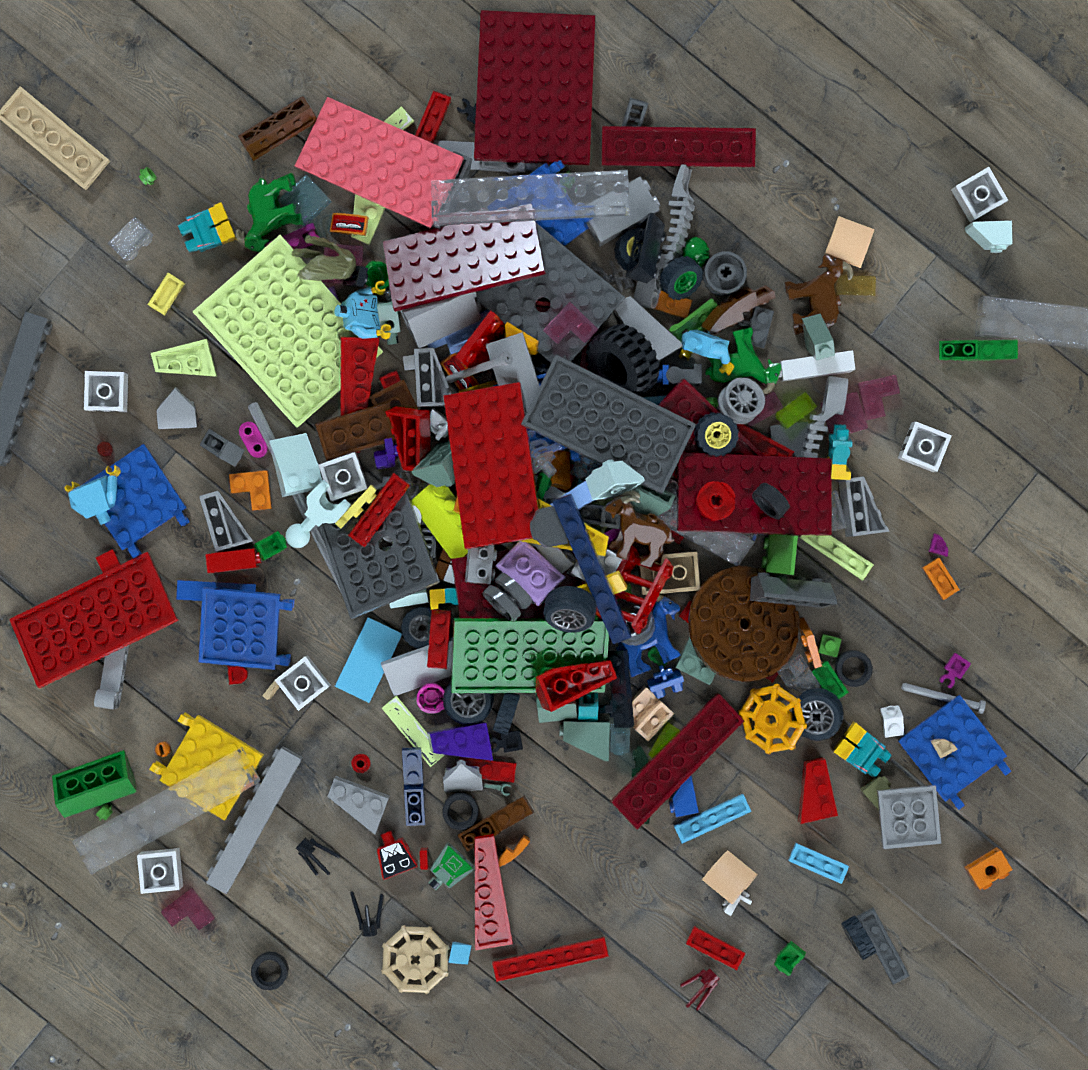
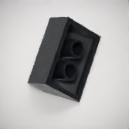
(646, 249)

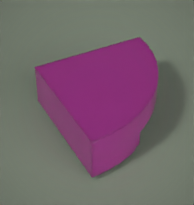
(938, 546)

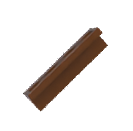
(279, 130)

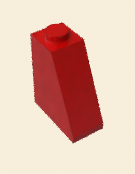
(232, 560)

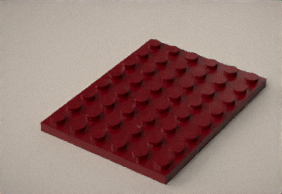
(534, 87)

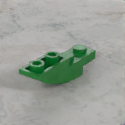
(978, 350)

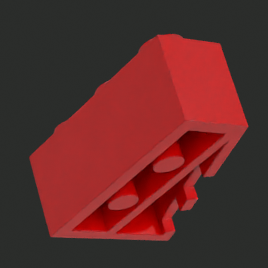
(411, 433)
(816, 792)

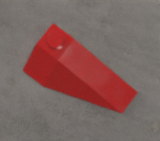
(569, 683)

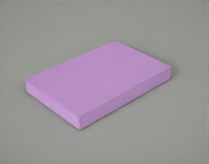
(530, 571)

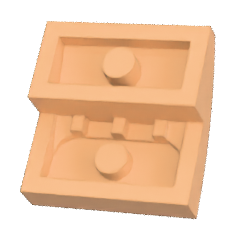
(849, 241)
(649, 713)
(729, 877)

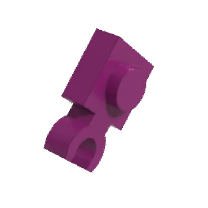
(956, 667)

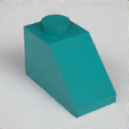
(588, 707)

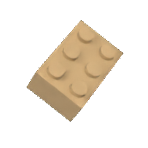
(684, 575)

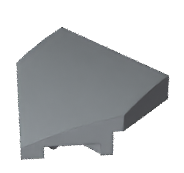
(176, 412)
(462, 778)

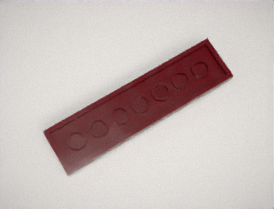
(678, 146)
(676, 761)

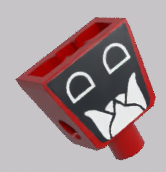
(395, 856)

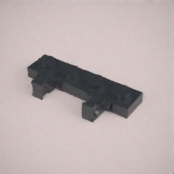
(620, 706)

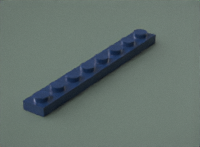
(592, 568)

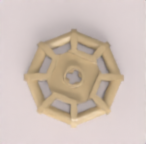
(415, 971)

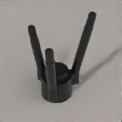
(306, 849)
(368, 925)

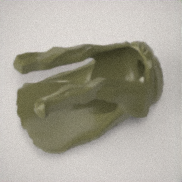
(323, 266)

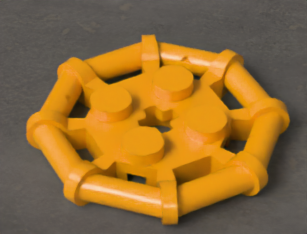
(779, 711)

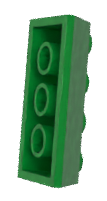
(93, 784)

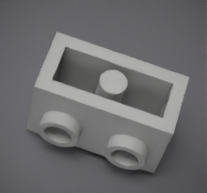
(480, 565)

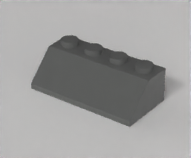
(792, 591)

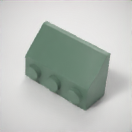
(437, 466)

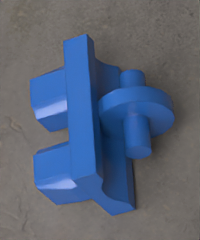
(664, 679)

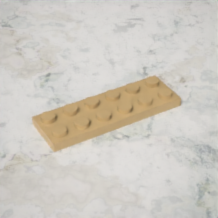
(53, 138)

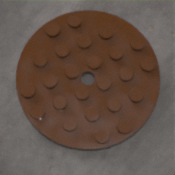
(717, 631)

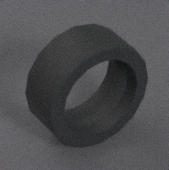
(770, 501)
(867, 663)
(460, 825)
(269, 956)

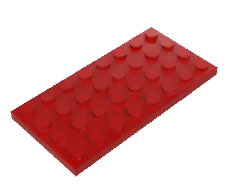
(492, 464)
(93, 620)

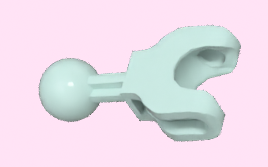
(318, 512)

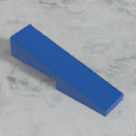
(193, 589)

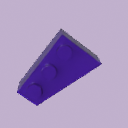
(462, 741)

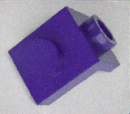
(386, 457)

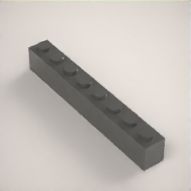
(20, 380)

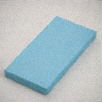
(364, 666)

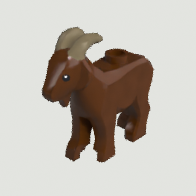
(820, 292)
(638, 528)

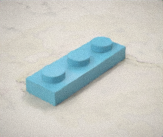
(818, 863)

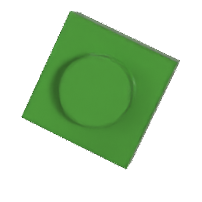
(829, 645)

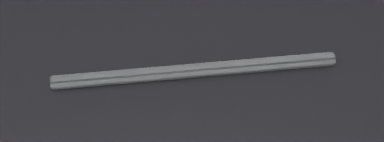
(299, 498)

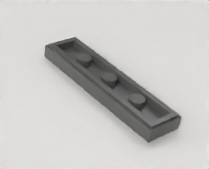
(885, 949)

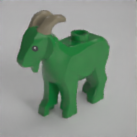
(267, 212)
(745, 364)

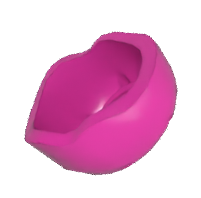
(430, 696)

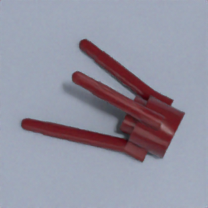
(709, 980)

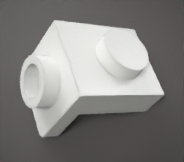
(438, 424)
(892, 721)
(729, 908)

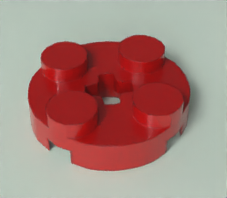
(726, 501)

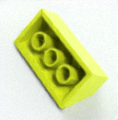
(437, 513)

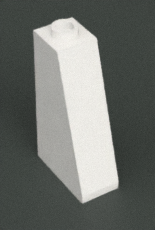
(809, 367)

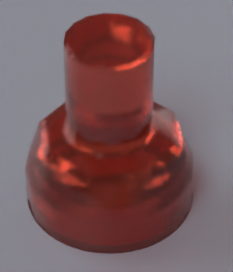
(104, 449)

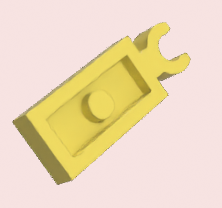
(356, 509)

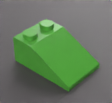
(780, 554)

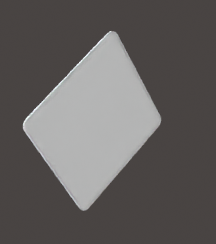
(409, 362)

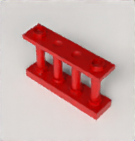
(625, 567)

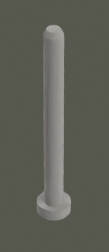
(505, 359)
(979, 706)

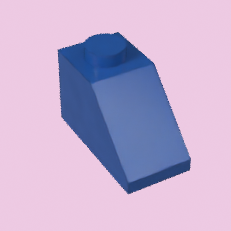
(684, 800)

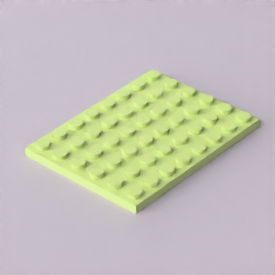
(280, 330)

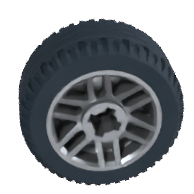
(570, 609)
(830, 709)
(464, 712)

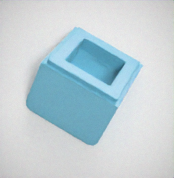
(459, 953)

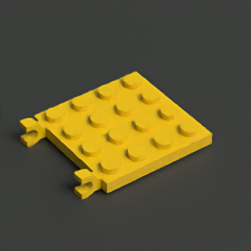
(200, 748)

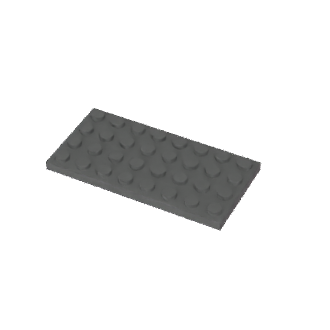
(608, 422)

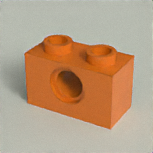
(977, 868)

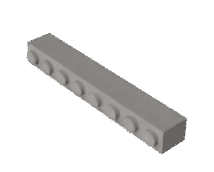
(254, 820)

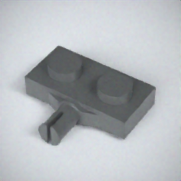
(760, 324)

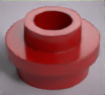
(363, 757)

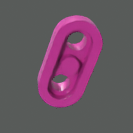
(253, 439)

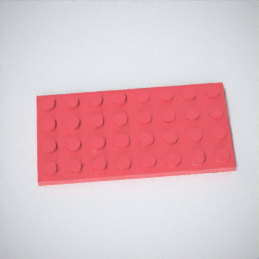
(376, 160)

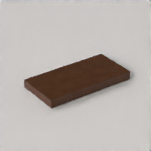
(355, 431)

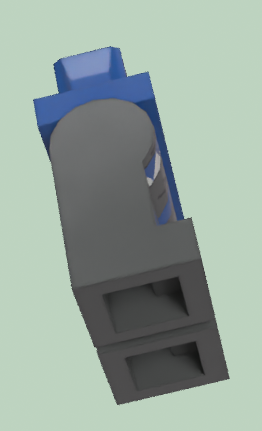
(674, 375)

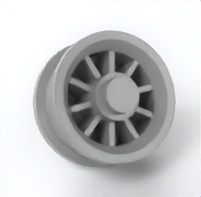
(741, 400)

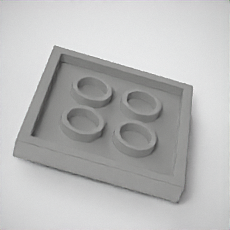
(909, 817)

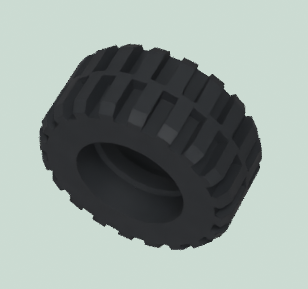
(626, 346)

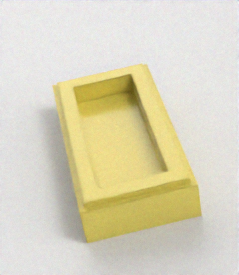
(166, 294)

